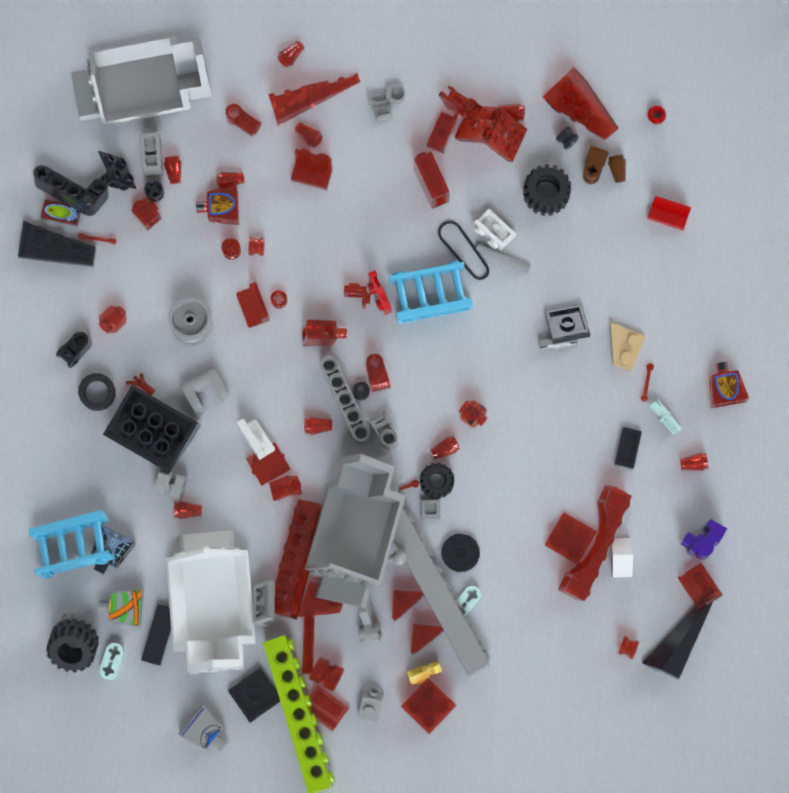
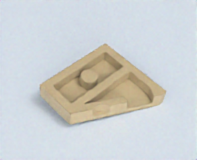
(625, 346)

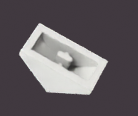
(621, 558)

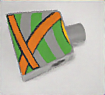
(124, 608)

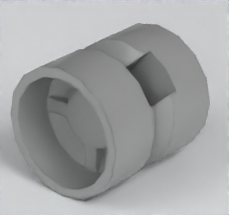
(170, 484)

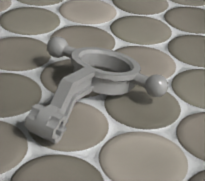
(370, 630)

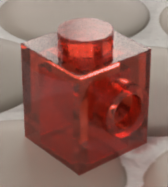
(146, 213)

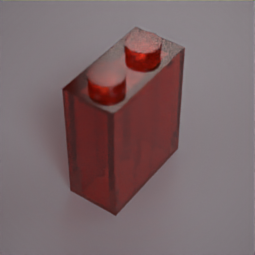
(431, 179)

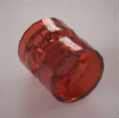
(326, 673)

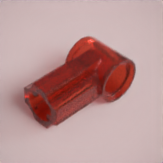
(243, 120)

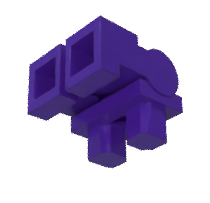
(702, 545)

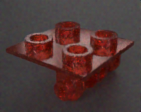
(570, 538)

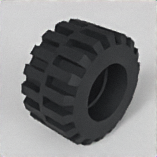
(550, 175)
(69, 657)

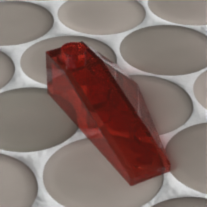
(578, 100)

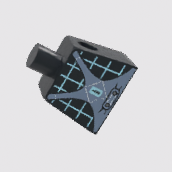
(115, 544)

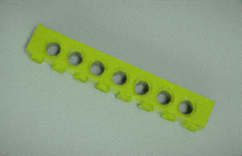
(273, 649)

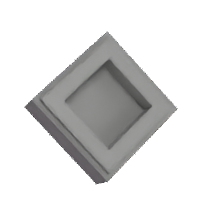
(430, 509)

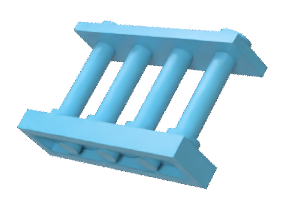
(443, 306)
(59, 530)

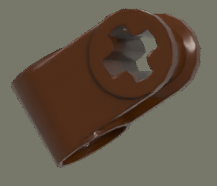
(594, 162)

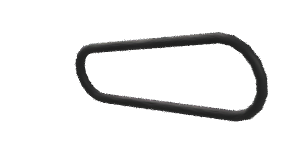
(439, 234)

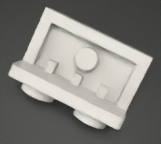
(493, 230)

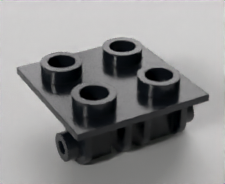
(117, 172)

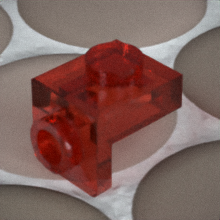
(354, 290)
(285, 487)

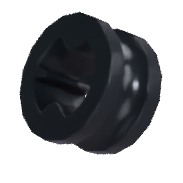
(366, 388)

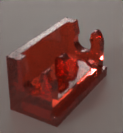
(460, 104)

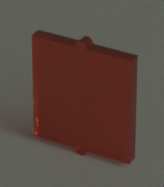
(269, 466)

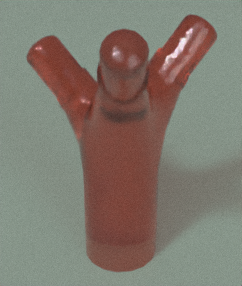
(141, 383)

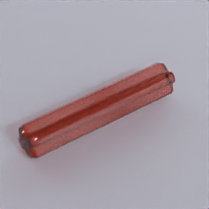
(308, 645)

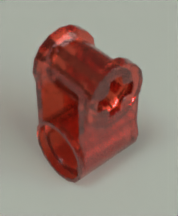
(377, 376)

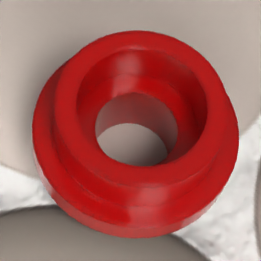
(656, 109)

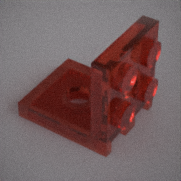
(490, 130)

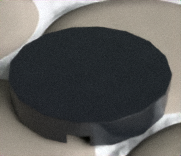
(460, 553)

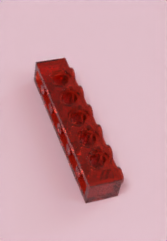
(296, 586)

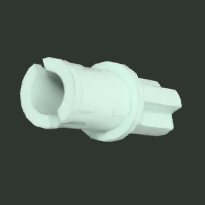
(665, 416)

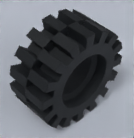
(437, 469)

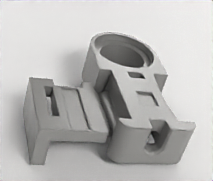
(381, 103)

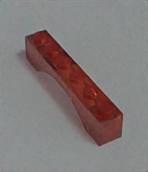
(611, 508)

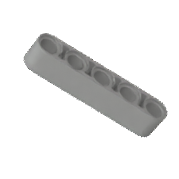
(345, 409)

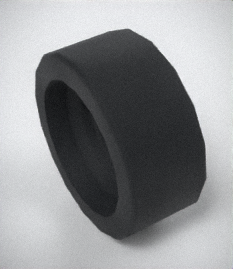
(92, 378)

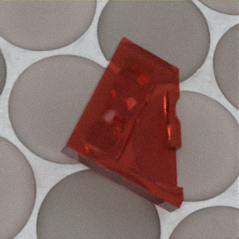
(315, 606)

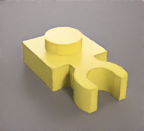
(421, 673)

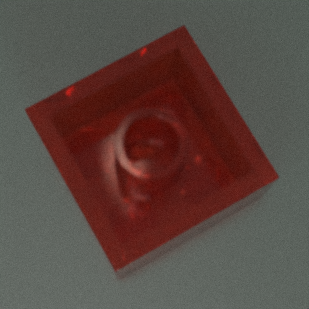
(428, 706)

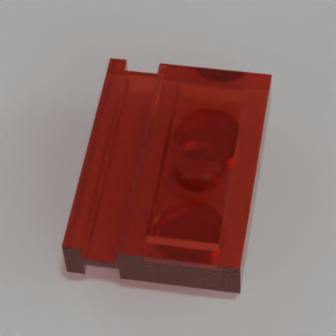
(700, 586)
(327, 708)

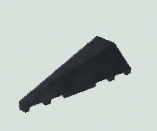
(676, 648)

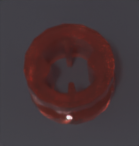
(274, 303)

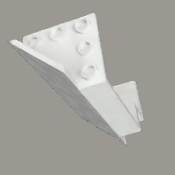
(210, 602)

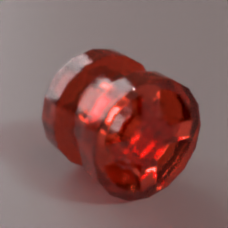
(229, 245)
(256, 246)
(628, 647)

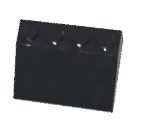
(151, 429)

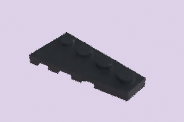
(44, 245)

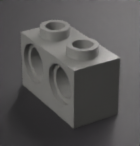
(151, 154)

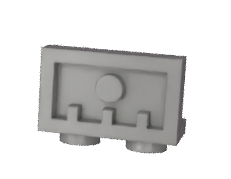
(264, 603)

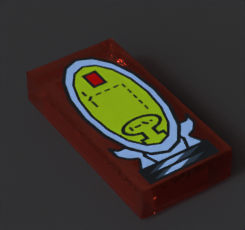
(60, 213)

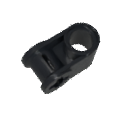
(72, 348)

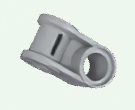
(383, 427)

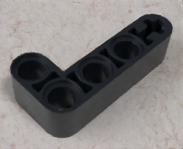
(47, 179)

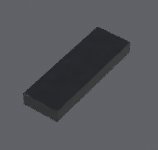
(158, 636)

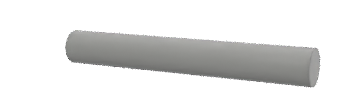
(503, 257)

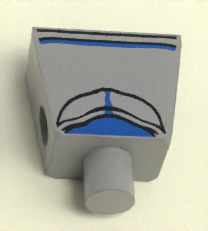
(204, 730)

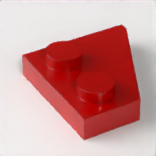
(375, 288)

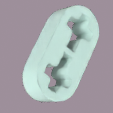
(462, 599)
(115, 663)

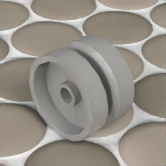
(183, 312)

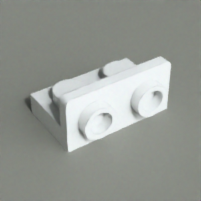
(256, 438)

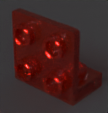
(312, 169)

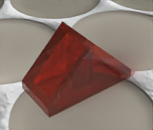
(403, 602)
(423, 635)

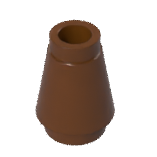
(618, 168)

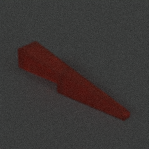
(308, 96)

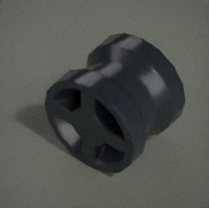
(567, 138)
(154, 187)

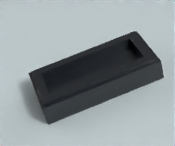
(628, 448)

